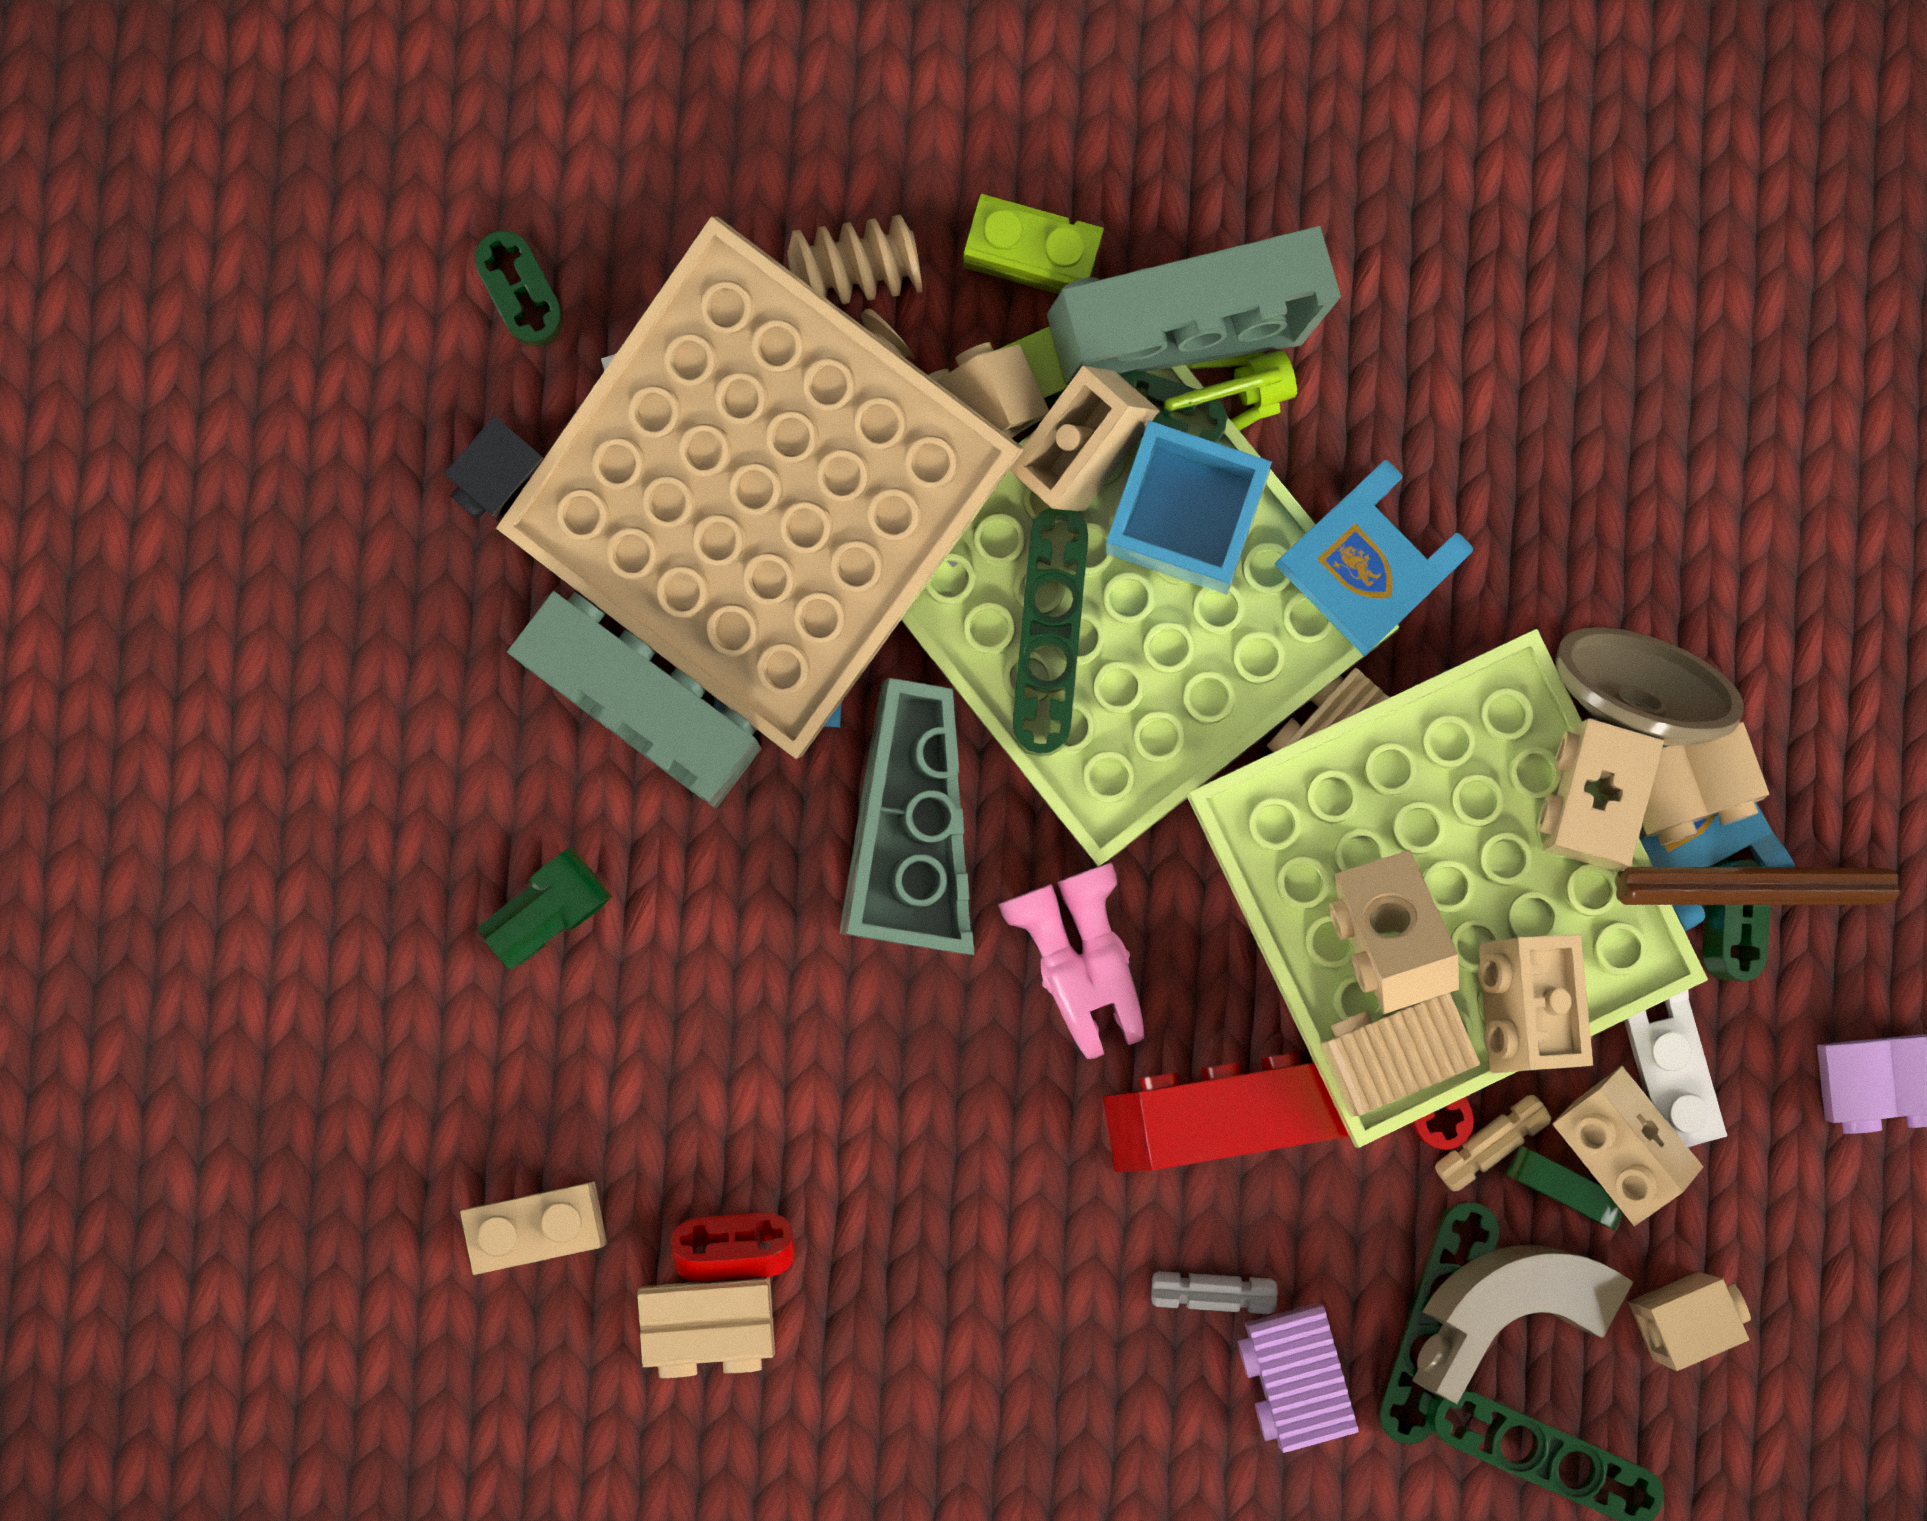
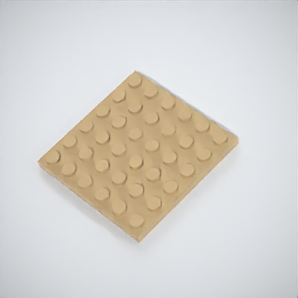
(758, 487)

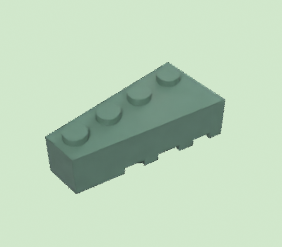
(1197, 307)
(635, 698)
(908, 842)

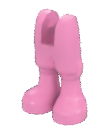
(1084, 979)

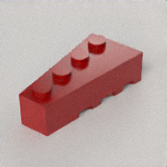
(1220, 1114)

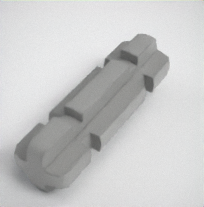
(1214, 1292)

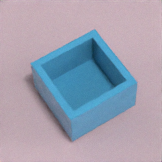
(1187, 507)

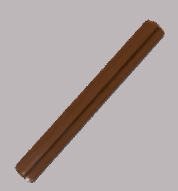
(1756, 886)

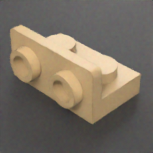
(1535, 1003)

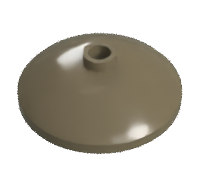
(1648, 686)

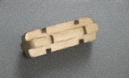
(1493, 1143)

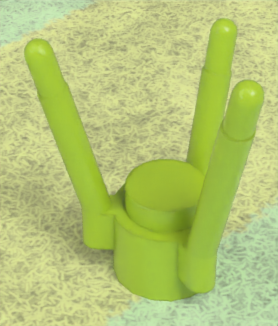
(1261, 381)

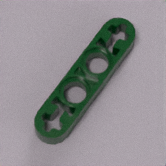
(1055, 631)
(1420, 1324)
(1545, 1456)

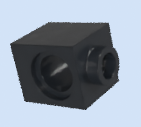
(492, 471)

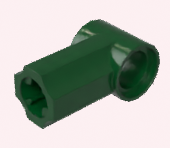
(557, 900)

